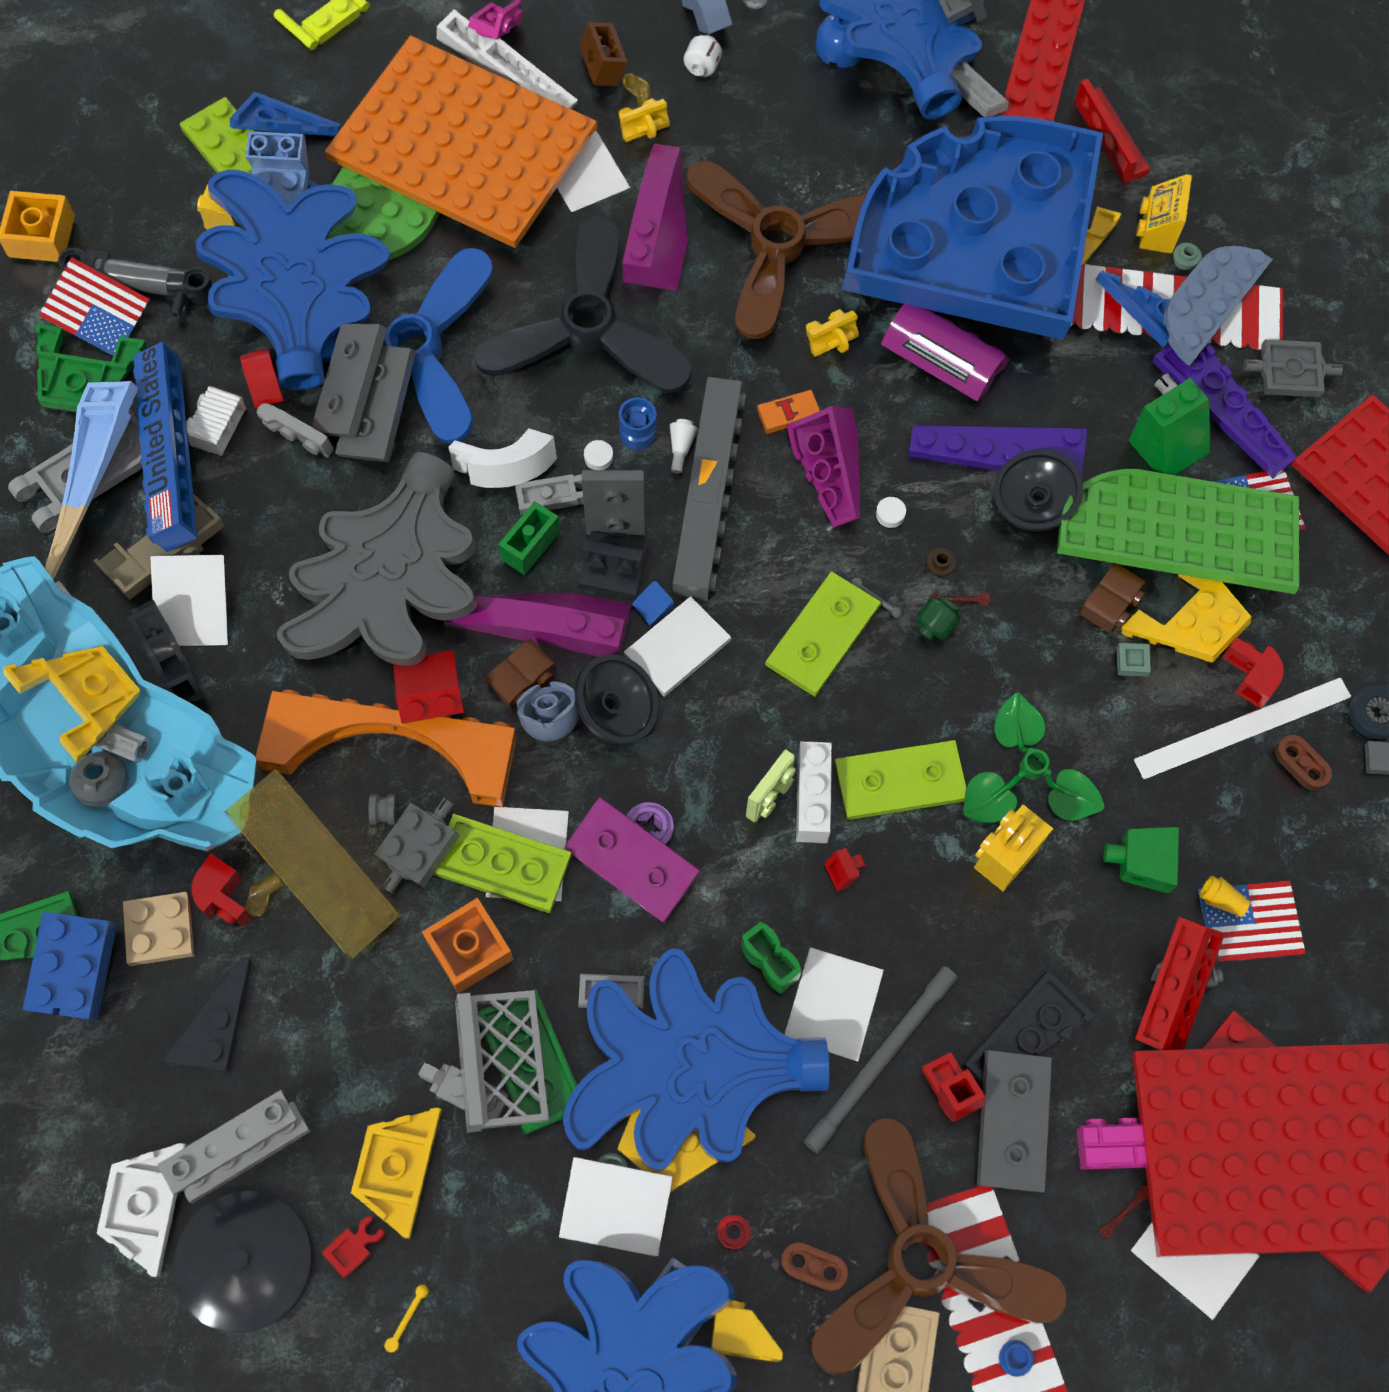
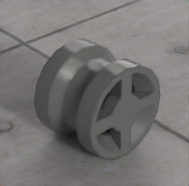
(383, 809)

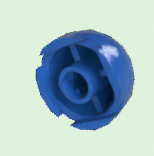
(830, 42)

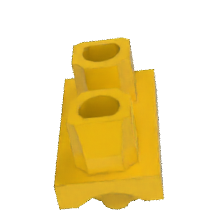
(644, 120)
(833, 333)

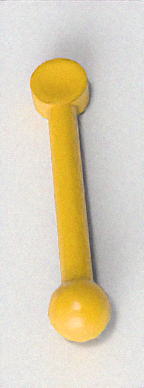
(392, 1344)

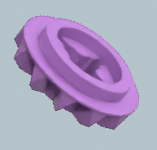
(663, 821)

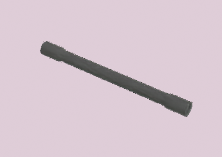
(828, 1125)

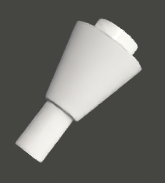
(682, 437)

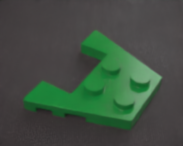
(65, 377)

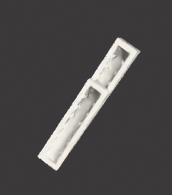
(499, 59)

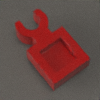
(350, 1250)

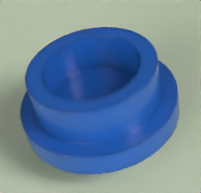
(1016, 1358)

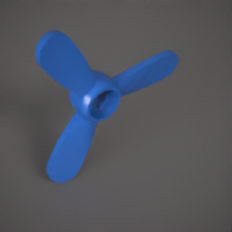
(446, 301)

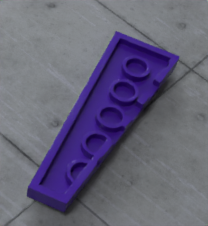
(1230, 408)
(994, 445)

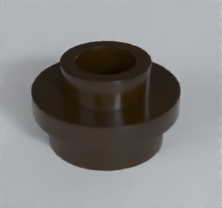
(941, 569)

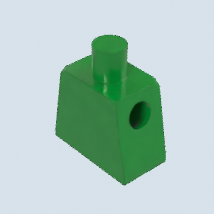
(1147, 857)

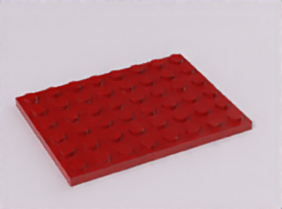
(1266, 1148)

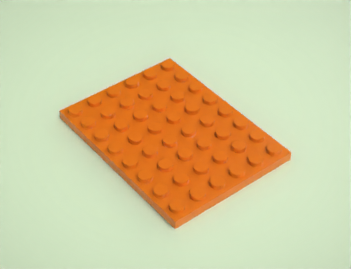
(461, 141)

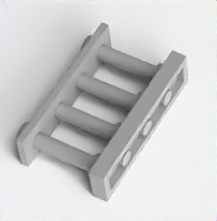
(234, 1147)

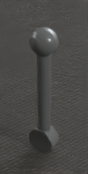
(895, 611)

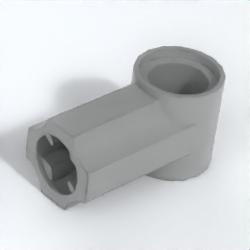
(125, 743)

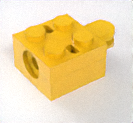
(1012, 847)

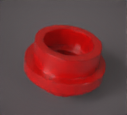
(741, 1224)

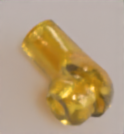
(637, 87)
(259, 895)

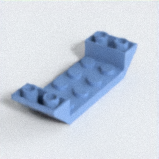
(279, 161)

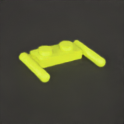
(324, 22)

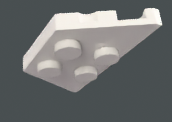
(139, 1209)

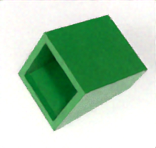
(1174, 429)

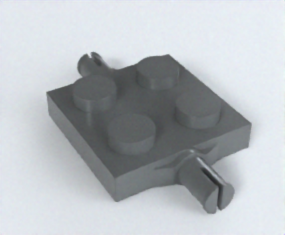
(1292, 368)
(417, 845)

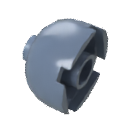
(548, 711)

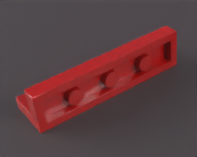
(1115, 139)
(1178, 985)

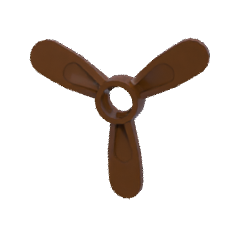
(764, 287)
(991, 1281)

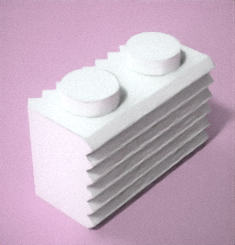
(215, 420)

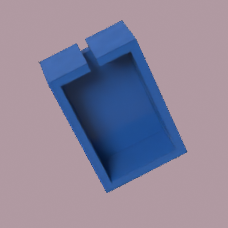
(70, 966)

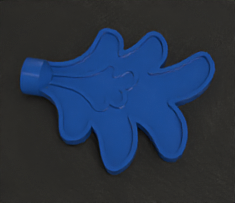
(912, 40)
(286, 269)
(689, 1068)
(633, 1338)

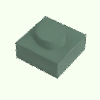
(1133, 659)

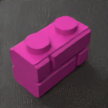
(1111, 1145)

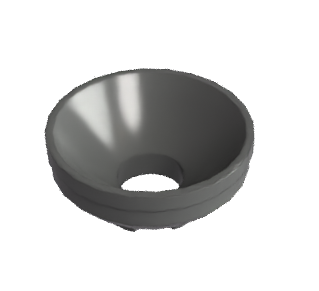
(104, 789)

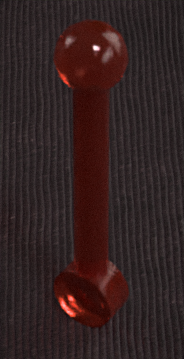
(983, 599)
(1107, 1230)

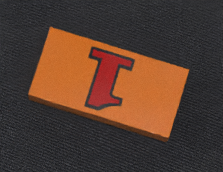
(781, 412)

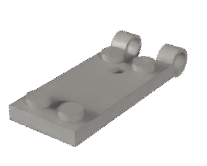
(53, 475)

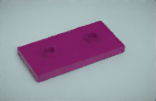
(632, 859)

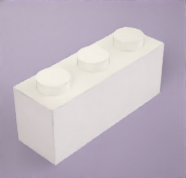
(813, 792)

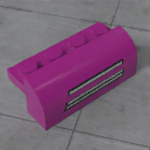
(944, 350)

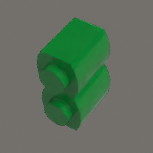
(776, 963)

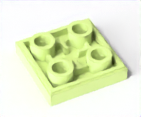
(776, 780)

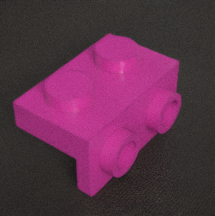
(496, 21)

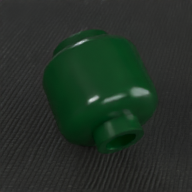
(938, 618)

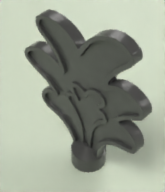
(380, 568)

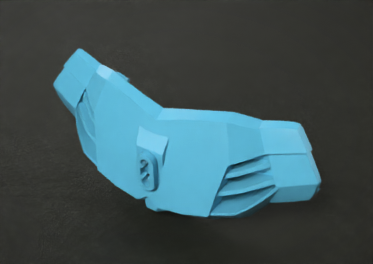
(170, 794)

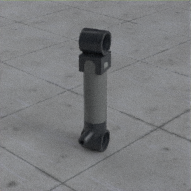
(147, 277)

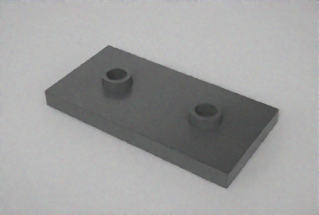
(349, 379)
(382, 408)
(614, 501)
(1014, 1121)

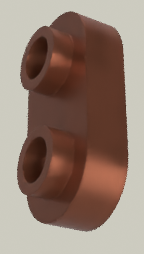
(1305, 761)
(814, 1265)

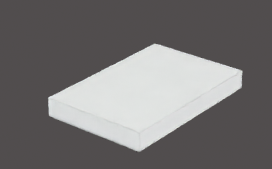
(678, 645)

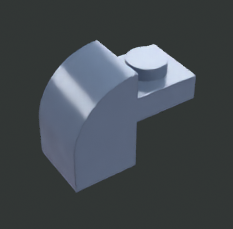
(709, 14)

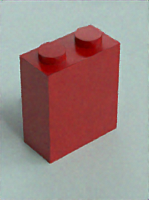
(428, 688)

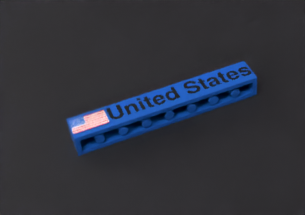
(164, 448)

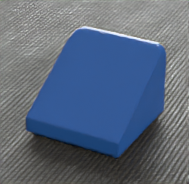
(653, 603)

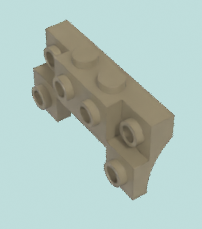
(133, 571)

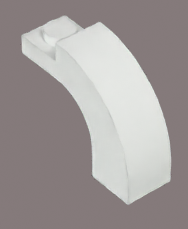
(507, 465)

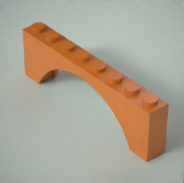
(303, 724)

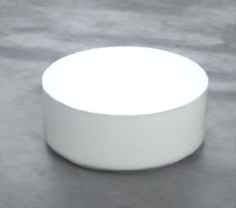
(598, 455)
(890, 512)

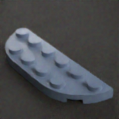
(1210, 297)

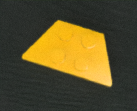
(395, 1167)

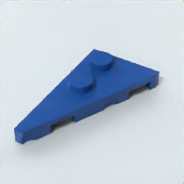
(269, 114)
(1140, 303)

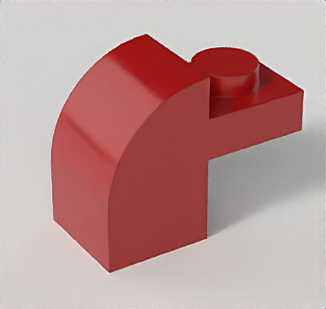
(261, 377)
(1262, 670)
(212, 889)
(955, 1088)

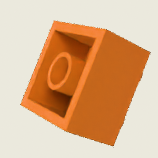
(468, 945)

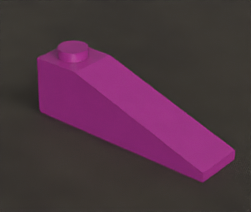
(830, 455)

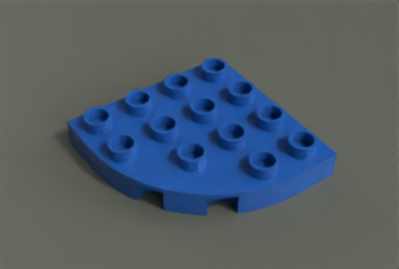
(982, 224)

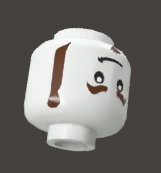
(702, 55)

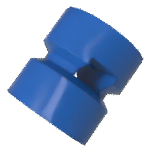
(637, 423)

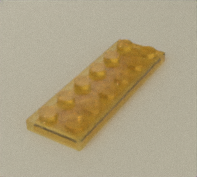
(312, 863)

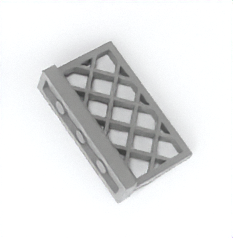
(472, 1065)

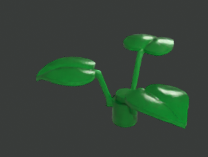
(989, 798)

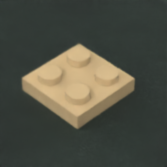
(158, 928)

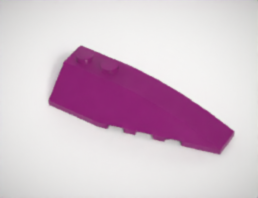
(658, 226)
(553, 620)

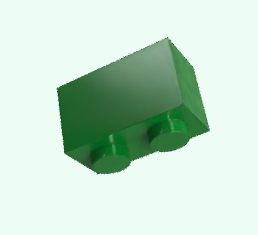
(529, 538)

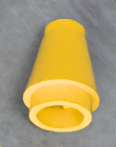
(1222, 895)

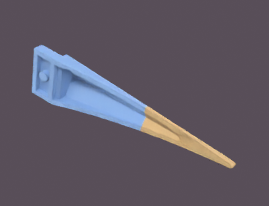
(98, 429)

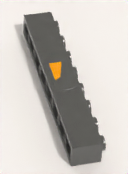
(707, 489)

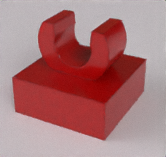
(844, 868)

